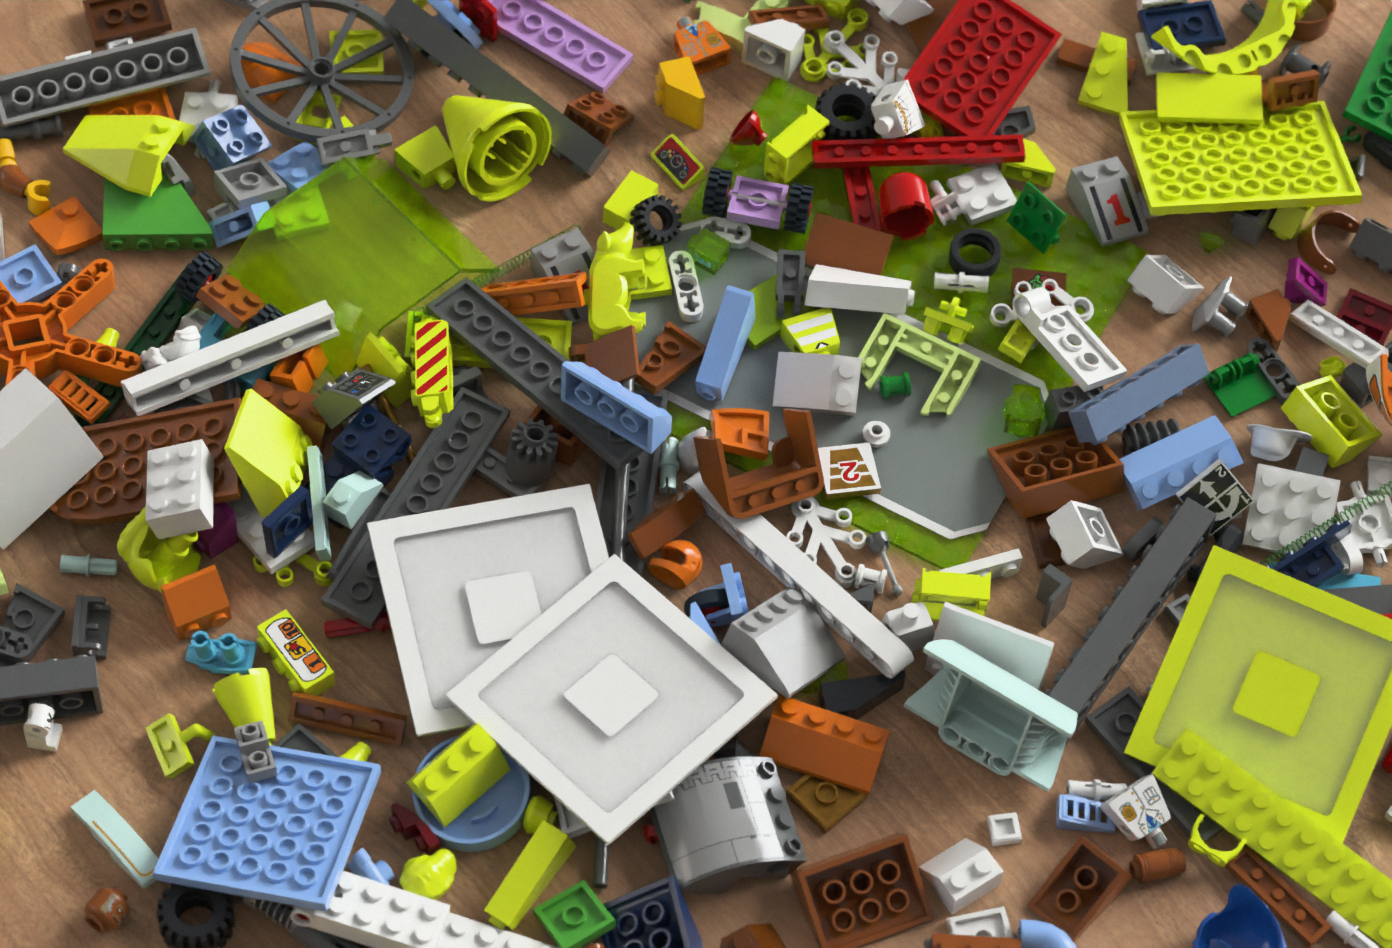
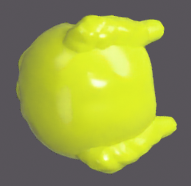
(155, 560)

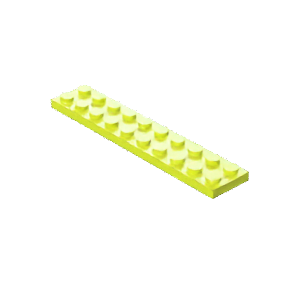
(1280, 834)

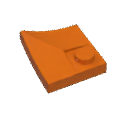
(66, 227)
(742, 431)

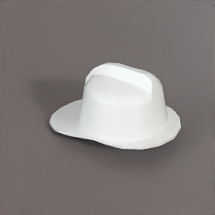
(1274, 443)

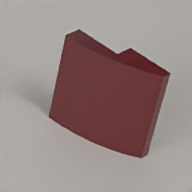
(1367, 315)

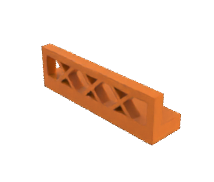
(539, 293)

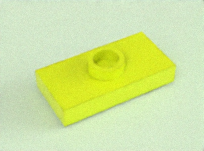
(1017, 341)

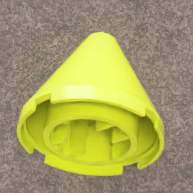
(495, 144)

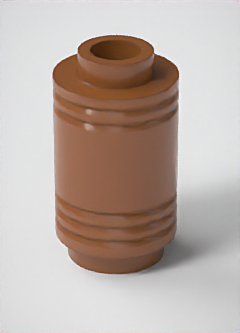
(1157, 865)

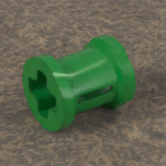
(895, 385)

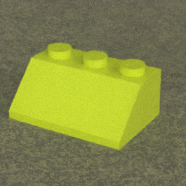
(1332, 419)
(459, 774)

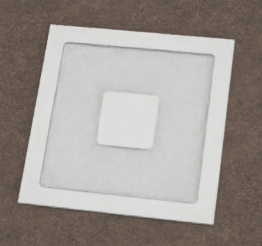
(473, 580)
(611, 698)

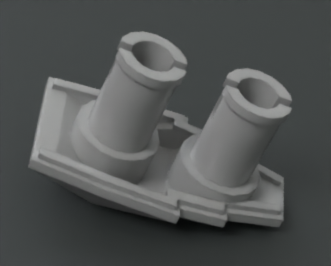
(1208, 311)

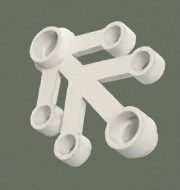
(863, 70)
(1058, 293)
(824, 535)

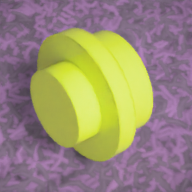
(1332, 366)

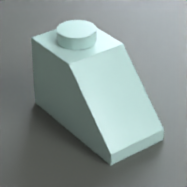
(351, 498)

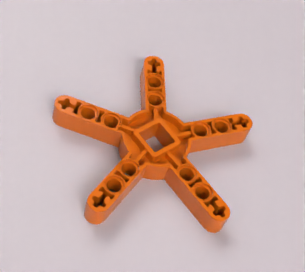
(52, 321)

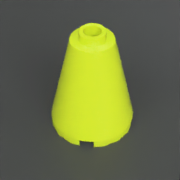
(247, 699)

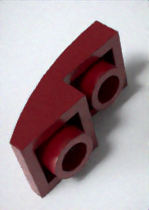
(413, 827)

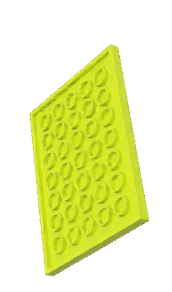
(1240, 167)

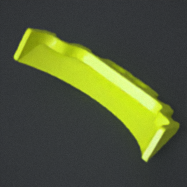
(1254, 52)

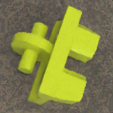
(959, 328)

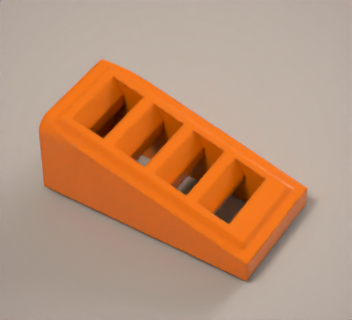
(67, 384)

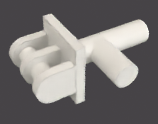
(945, 205)

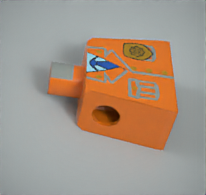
(702, 44)

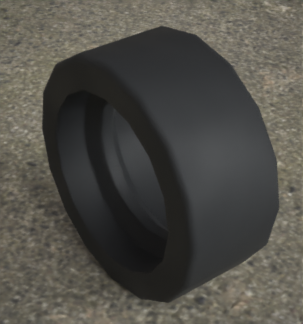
(978, 237)

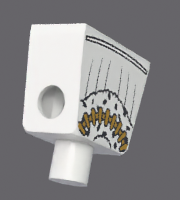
(896, 111)

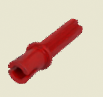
(346, 626)

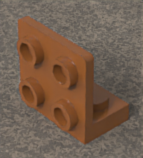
(1290, 90)
(598, 115)

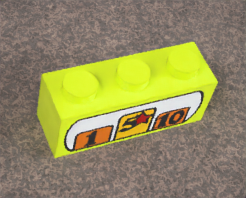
(294, 655)

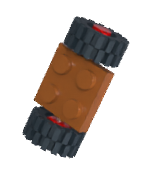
(223, 294)

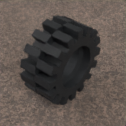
(667, 214)

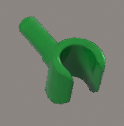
(1346, 137)

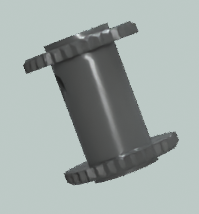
(1297, 63)

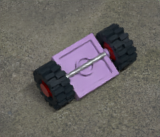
(757, 201)

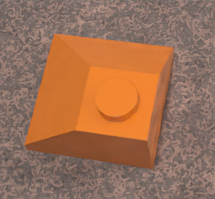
(261, 75)

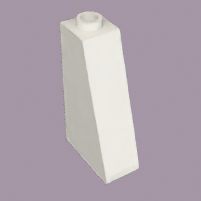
(857, 291)

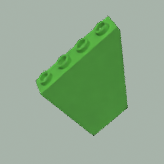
(155, 222)

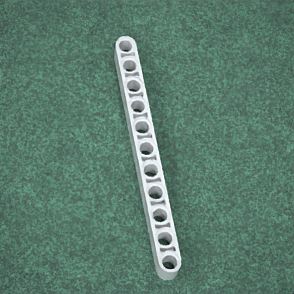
(803, 575)

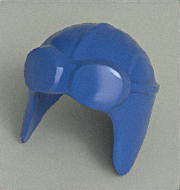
(1241, 924)

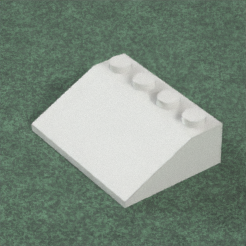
(1003, 645)

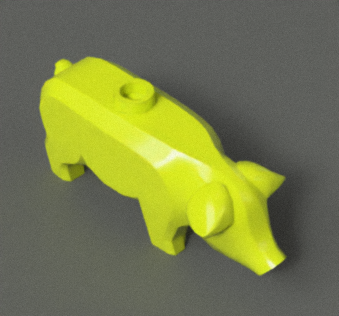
(610, 284)

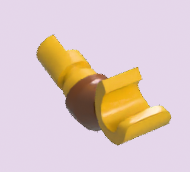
(17, 183)

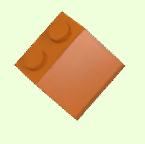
(196, 602)

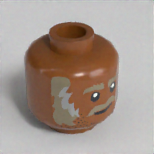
(106, 910)

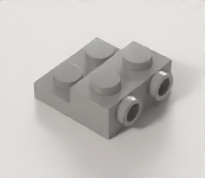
(248, 183)

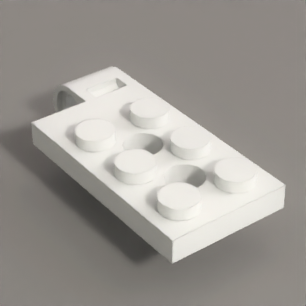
(1058, 332)

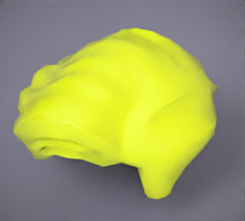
(429, 874)

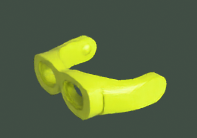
(1218, 857)

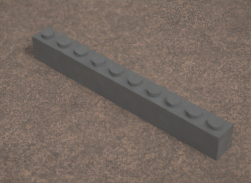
(491, 81)

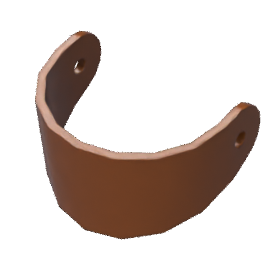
(1315, 29)
(1306, 240)

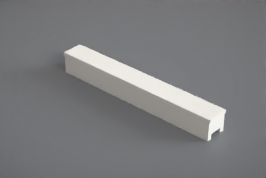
(230, 358)

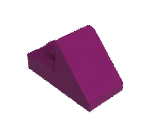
(1304, 284)

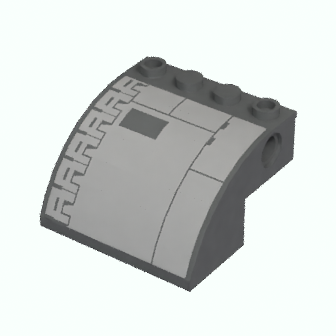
(728, 825)

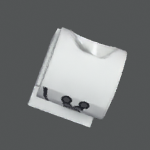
(40, 729)

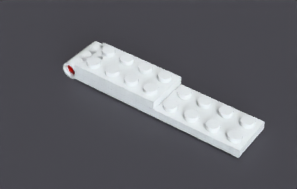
(400, 919)

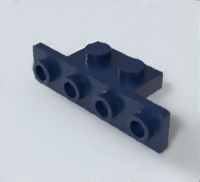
(1316, 559)

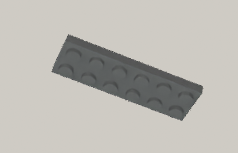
(1114, 725)

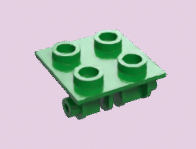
(1036, 218)
(1240, 385)

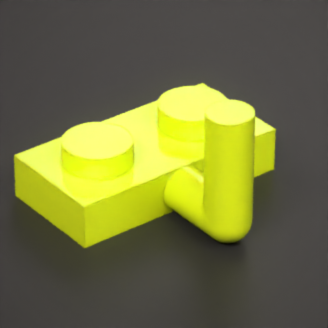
(171, 745)

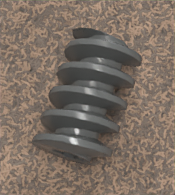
(1143, 435)

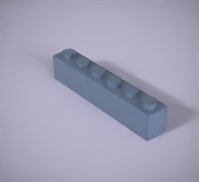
(1139, 393)

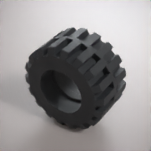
(851, 102)
(206, 935)

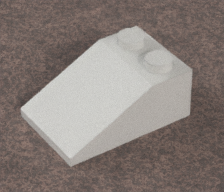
(817, 382)

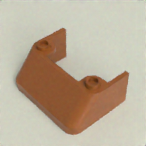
(790, 478)

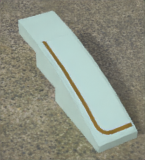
(117, 837)

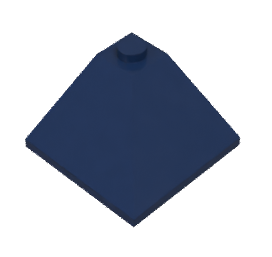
(652, 918)

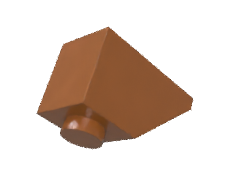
(1269, 316)

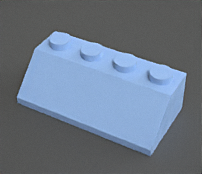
(614, 406)
(1176, 460)

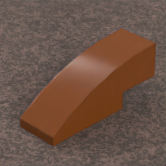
(666, 523)

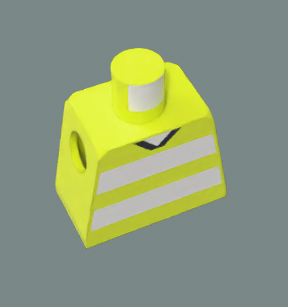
(811, 333)

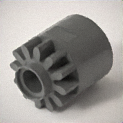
(531, 453)

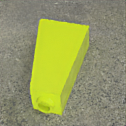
(529, 876)

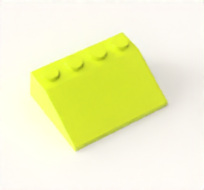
(267, 452)

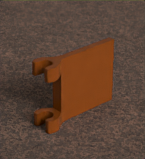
(611, 355)

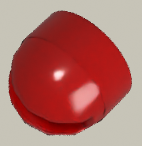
(650, 834)

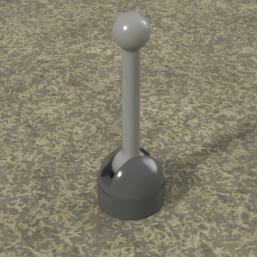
(879, 544)

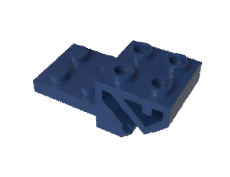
(366, 446)

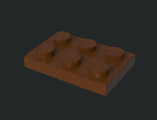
(125, 18)

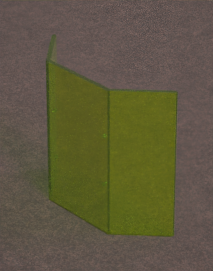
(359, 244)

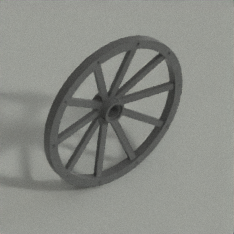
(320, 71)

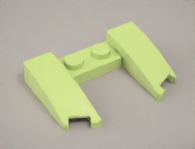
(730, 25)
(956, 365)

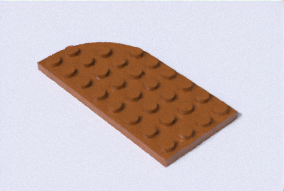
(118, 482)

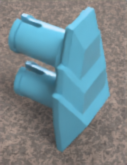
(221, 655)

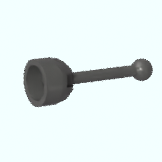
(67, 271)

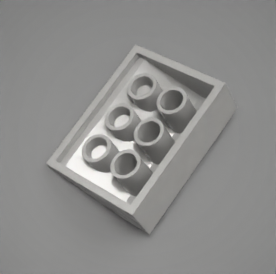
(784, 643)

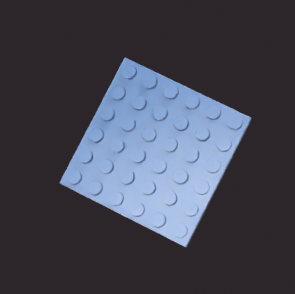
(270, 836)

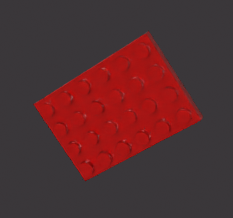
(979, 64)

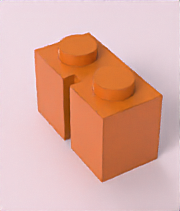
(300, 368)

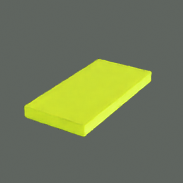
(1209, 98)

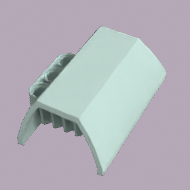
(993, 715)

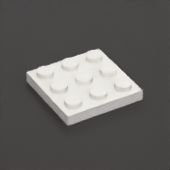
(1287, 507)

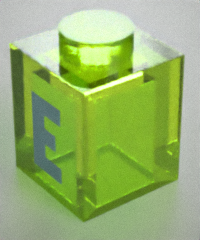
(708, 250)

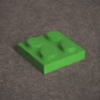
(574, 917)

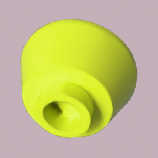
(537, 811)

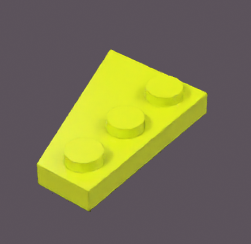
(1107, 77)

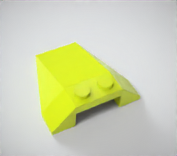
(127, 147)

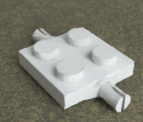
(202, 106)
(1372, 527)

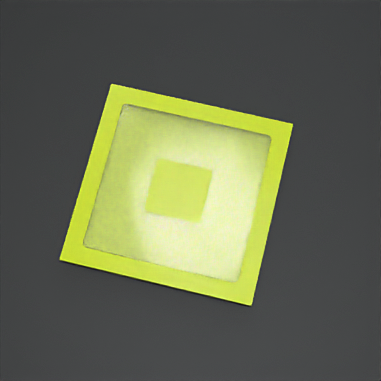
(1278, 685)

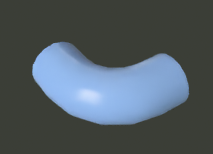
(1042, 935)

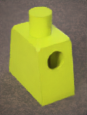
(427, 159)

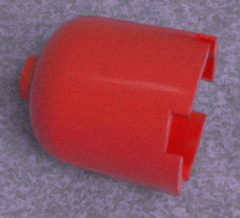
(905, 206)

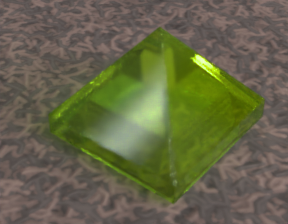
(1210, 241)

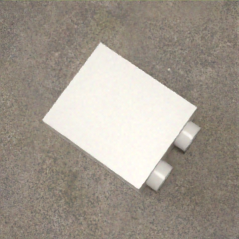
(39, 453)

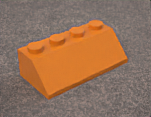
(824, 744)

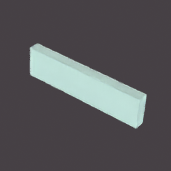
(318, 494)

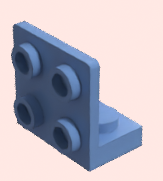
(230, 138)

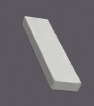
(1337, 334)

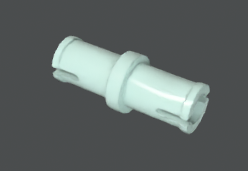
(668, 466)

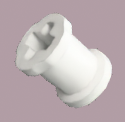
(870, 577)

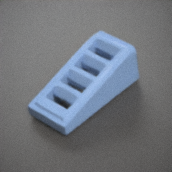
(1073, 822)

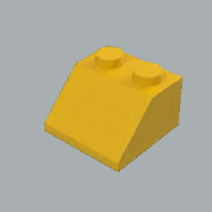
(680, 92)

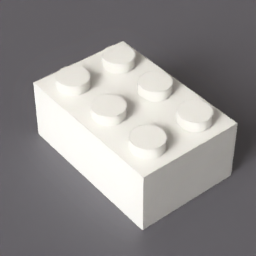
(180, 489)

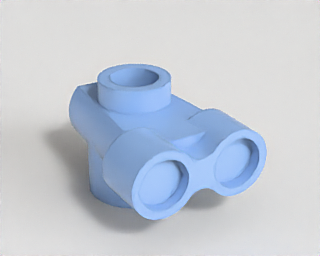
(363, 866)

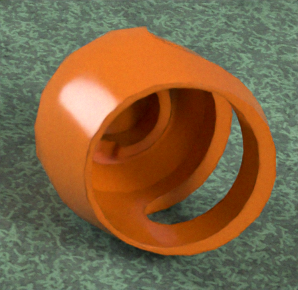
(678, 564)

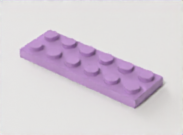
(562, 41)

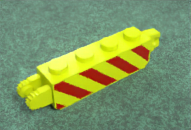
(432, 369)

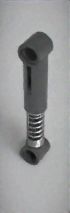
(304, 935)

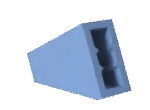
(726, 343)

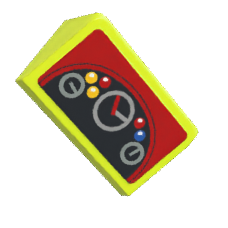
(678, 162)

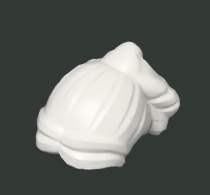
(185, 342)

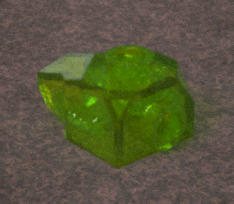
(1023, 411)

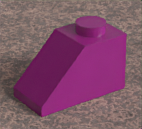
(223, 533)

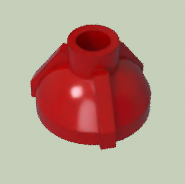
(748, 130)

